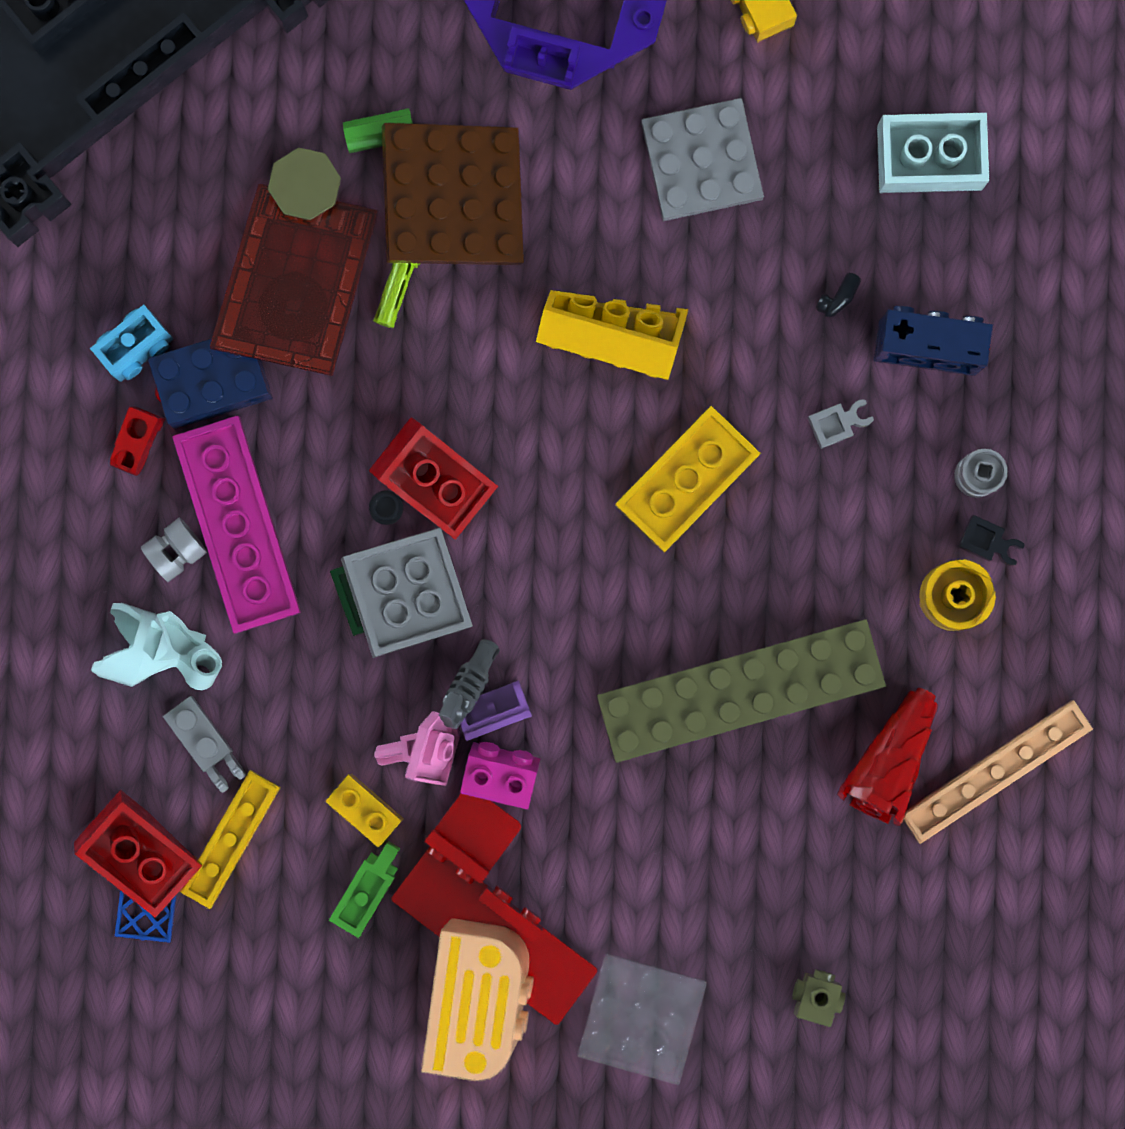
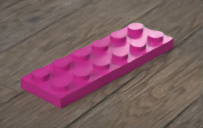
(236, 524)

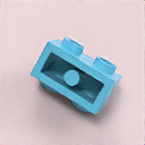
(132, 344)

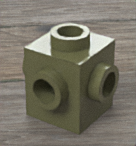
(821, 1010)

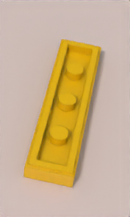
(231, 838)

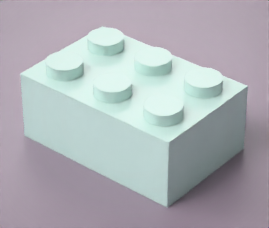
(933, 152)

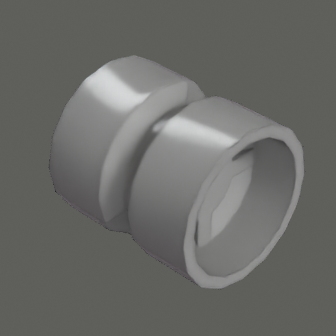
(980, 473)
(182, 541)

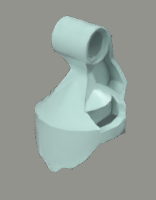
(156, 645)

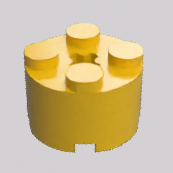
(975, 589)

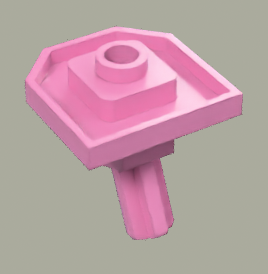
(427, 751)

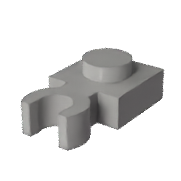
(835, 425)

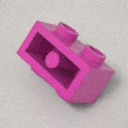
(500, 775)

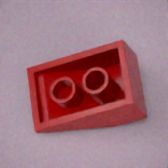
(433, 478)
(136, 854)

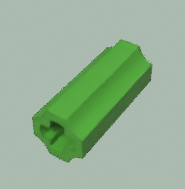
(367, 132)

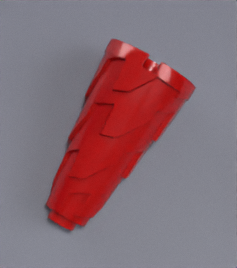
(892, 761)

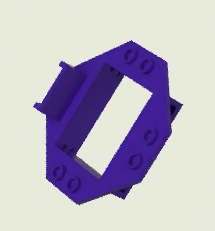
(562, 59)

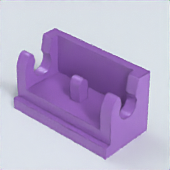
(496, 711)

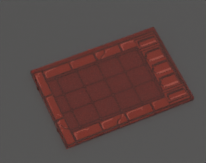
(294, 284)

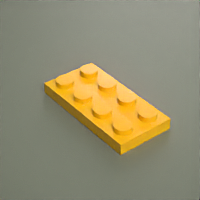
(687, 479)

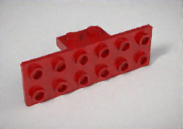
(437, 894)

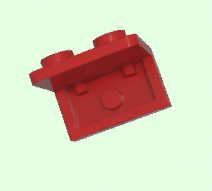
(472, 836)

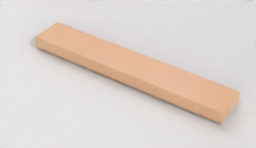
(996, 771)

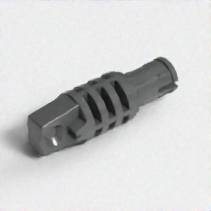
(468, 685)

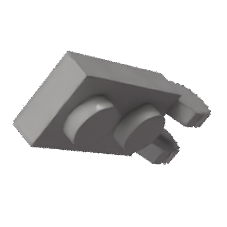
(203, 741)

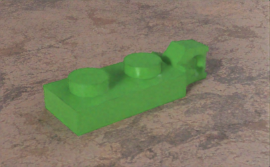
(366, 891)

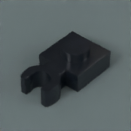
(985, 539)

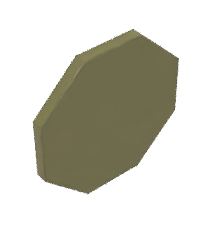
(304, 184)

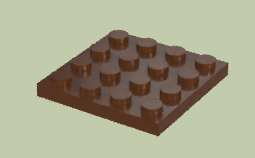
(452, 194)

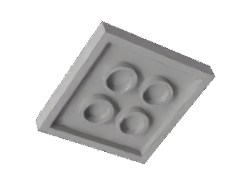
(702, 159)
(406, 592)

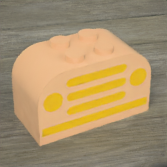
(477, 1000)

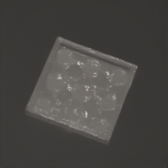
(642, 1019)

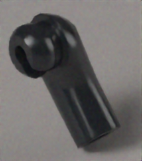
(843, 297)

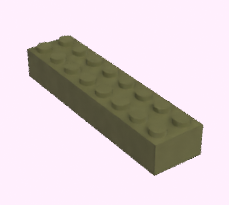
(741, 691)

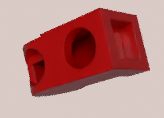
(135, 440)

